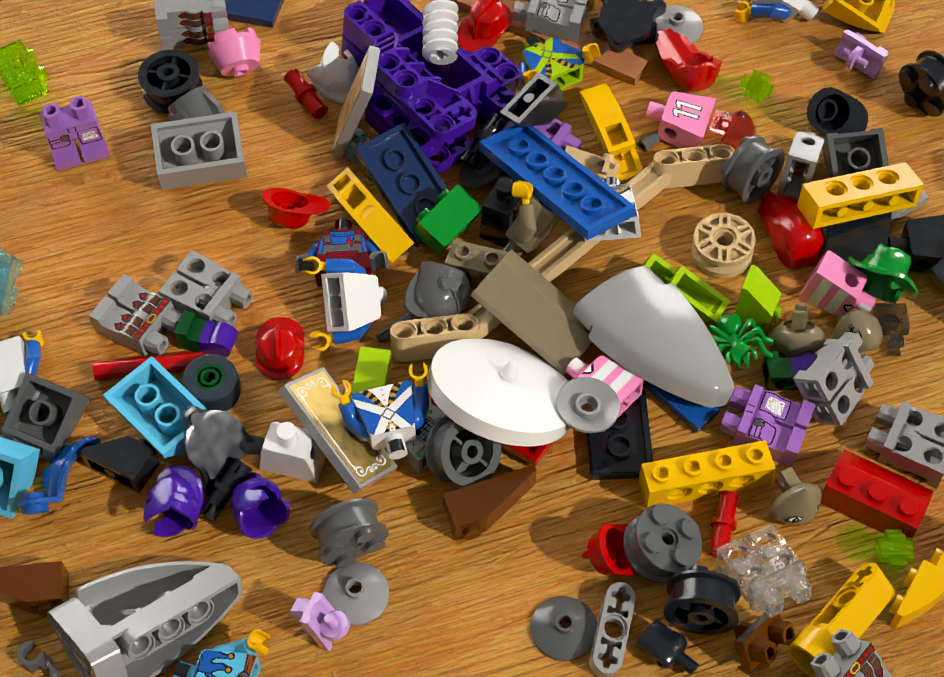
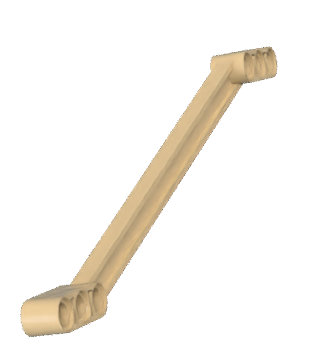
(670, 169)

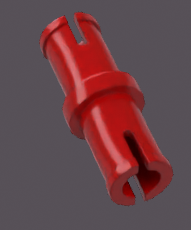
(305, 93)
(723, 521)

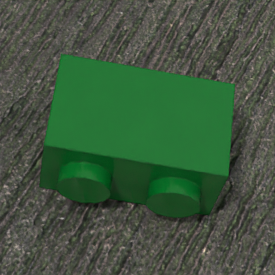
(447, 219)

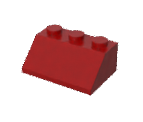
(875, 495)

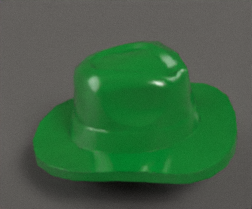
(887, 274)

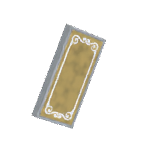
(356, 101)
(320, 415)

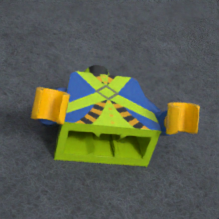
(555, 60)

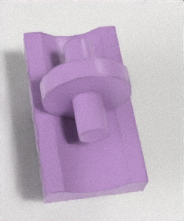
(861, 54)
(320, 620)

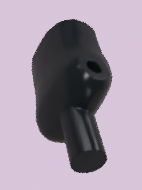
(666, 647)

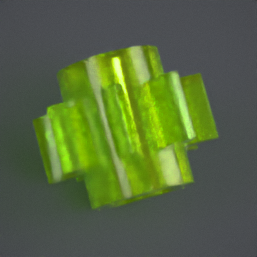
(757, 86)
(894, 550)

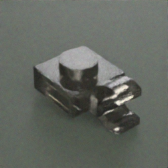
(894, 324)

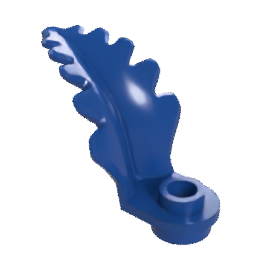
(55, 478)

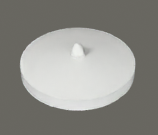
(498, 391)

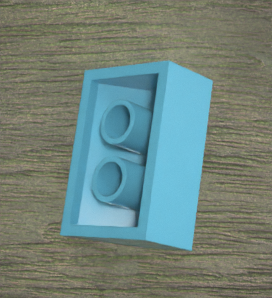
(153, 405)
(17, 474)

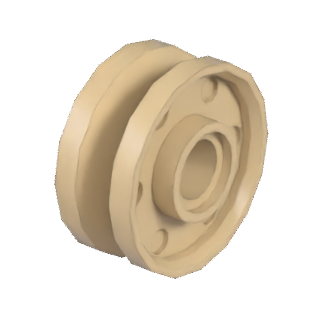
(708, 244)

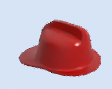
(483, 24)
(291, 207)
(280, 348)
(607, 551)

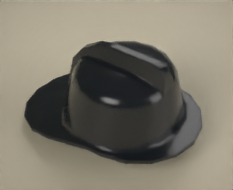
(836, 112)

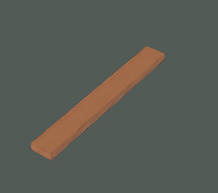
(621, 65)

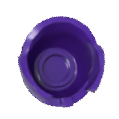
(177, 496)
(258, 506)

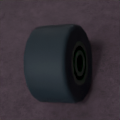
(213, 382)

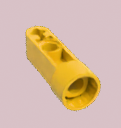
(849, 609)

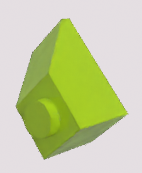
(759, 299)

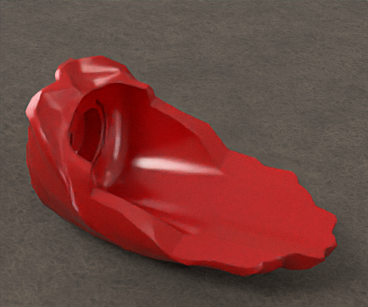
(686, 65)
(789, 231)

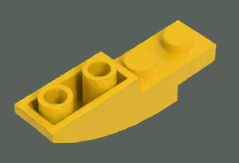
(612, 130)
(370, 214)
(923, 590)

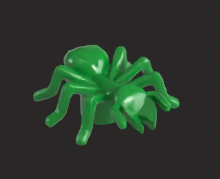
(735, 340)

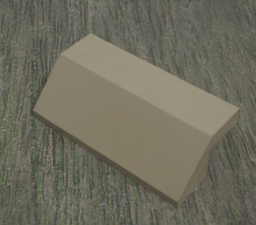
(533, 311)

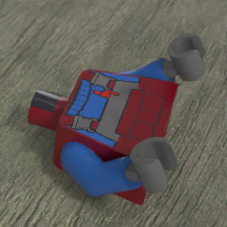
(343, 244)

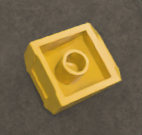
(864, 14)

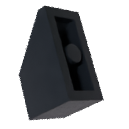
(536, 103)
(123, 461)

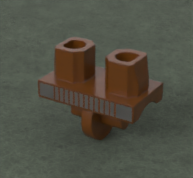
(759, 640)

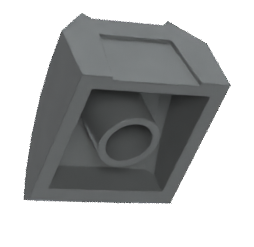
(854, 152)
(43, 415)

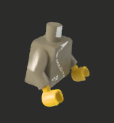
(532, 223)

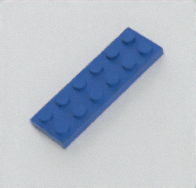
(558, 180)

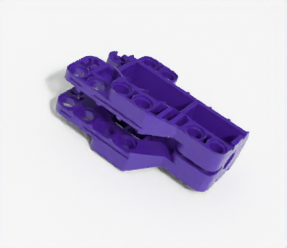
(407, 83)

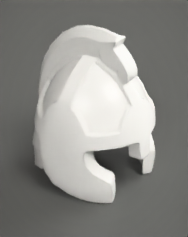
(333, 76)

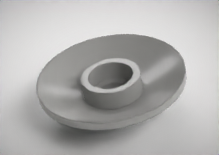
(682, 21)
(591, 395)
(361, 606)

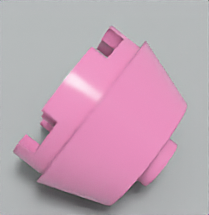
(235, 52)

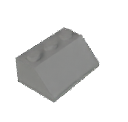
(198, 150)

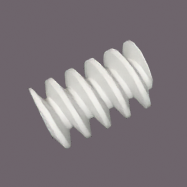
(440, 32)

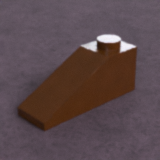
(480, 505)
(35, 586)

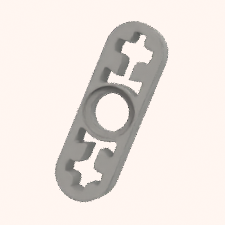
(623, 619)

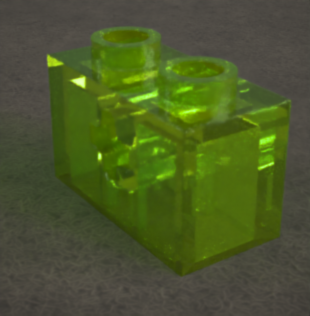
(21, 72)

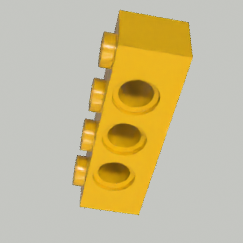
(859, 195)
(706, 474)

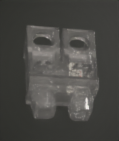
(765, 571)

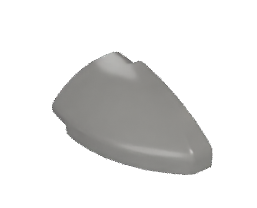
(656, 336)
(143, 616)

